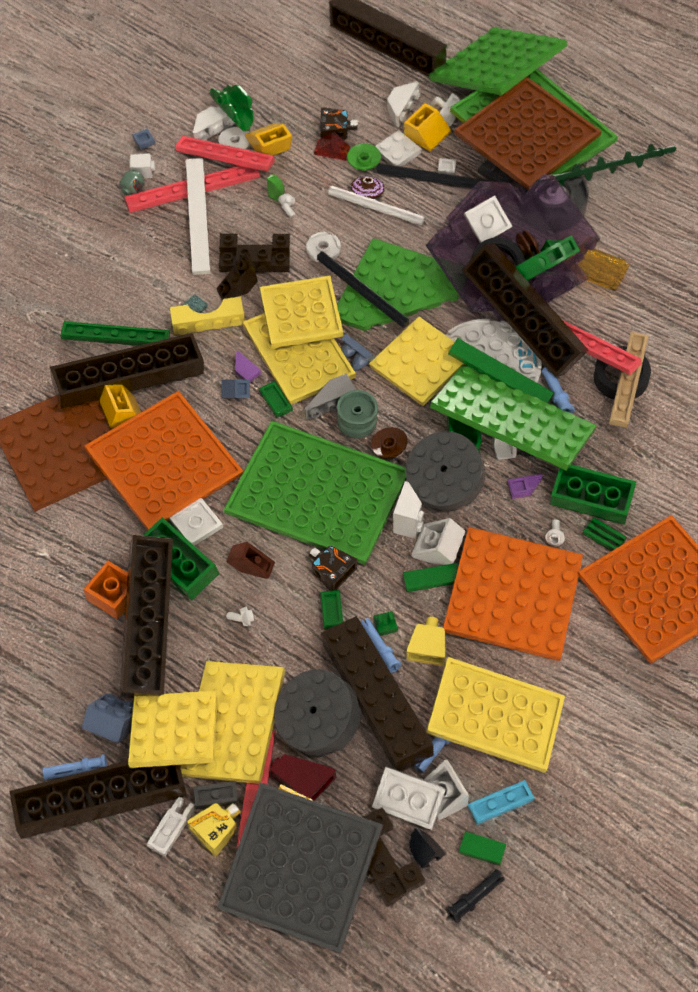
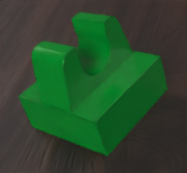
(385, 623)

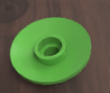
(364, 156)

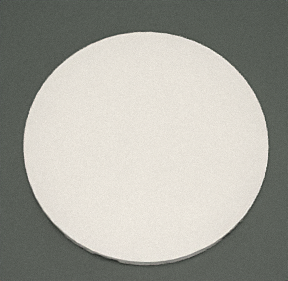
(499, 342)

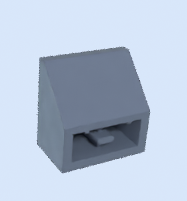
(109, 717)

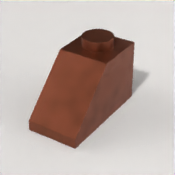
(250, 560)

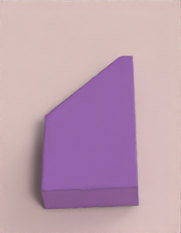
(245, 368)
(523, 486)

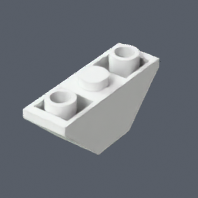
(402, 101)
(211, 123)

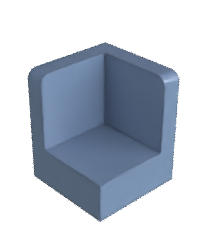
(235, 388)

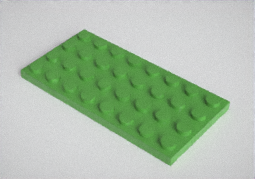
(514, 417)

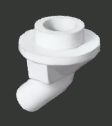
(286, 201)
(555, 536)
(245, 616)

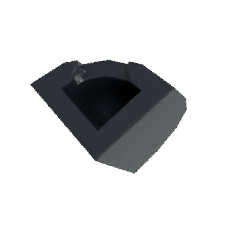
(424, 848)

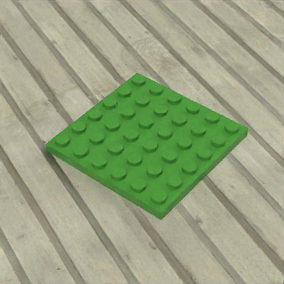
(498, 60)

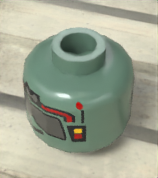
(132, 182)

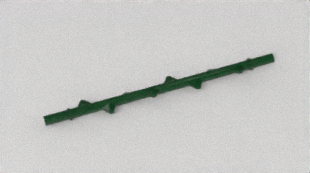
(612, 165)

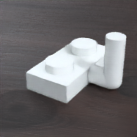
(445, 107)

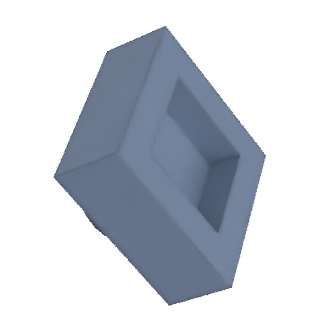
(143, 139)

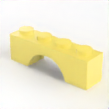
(188, 321)

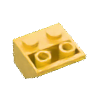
(426, 127)
(270, 139)
(118, 404)

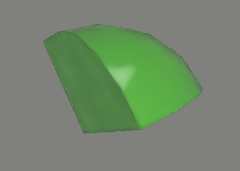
(275, 187)

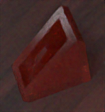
(332, 147)

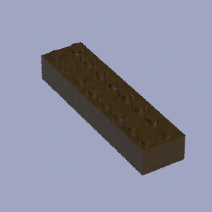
(387, 35)
(525, 310)
(131, 367)
(146, 617)
(377, 694)
(93, 796)

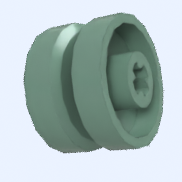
(357, 414)

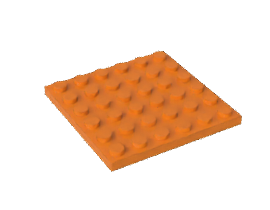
(163, 460)
(650, 588)
(513, 593)

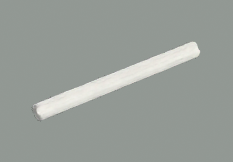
(376, 205)

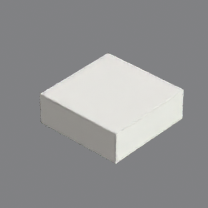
(447, 166)

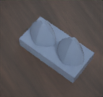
(362, 356)

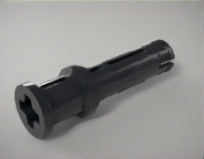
(467, 901)

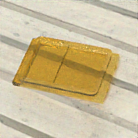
(604, 269)

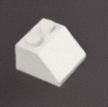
(408, 513)
(439, 542)

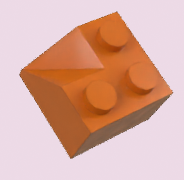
(108, 590)

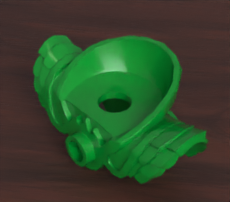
(235, 104)

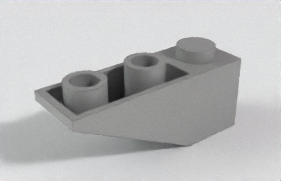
(328, 397)

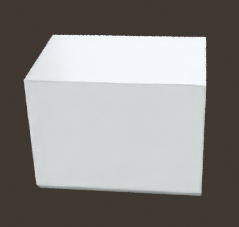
(455, 794)

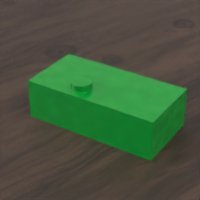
(593, 493)
(190, 567)

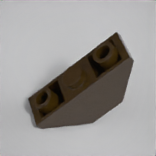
(239, 279)

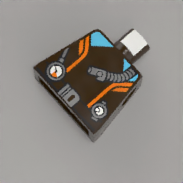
(336, 121)
(332, 566)

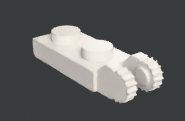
(170, 827)

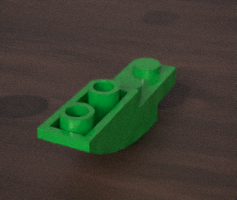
(548, 258)

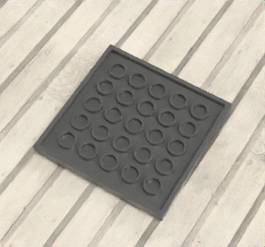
(300, 867)

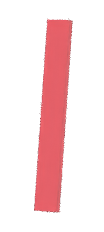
(179, 190)

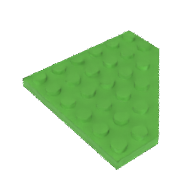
(401, 278)

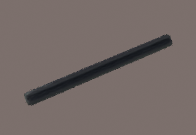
(427, 175)
(363, 289)

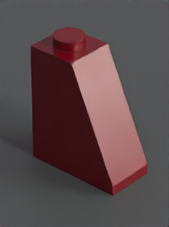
(302, 775)

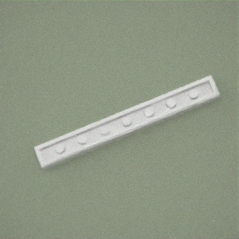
(197, 216)

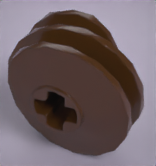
(527, 243)

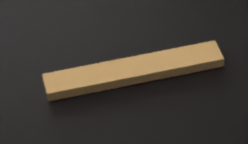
(628, 383)

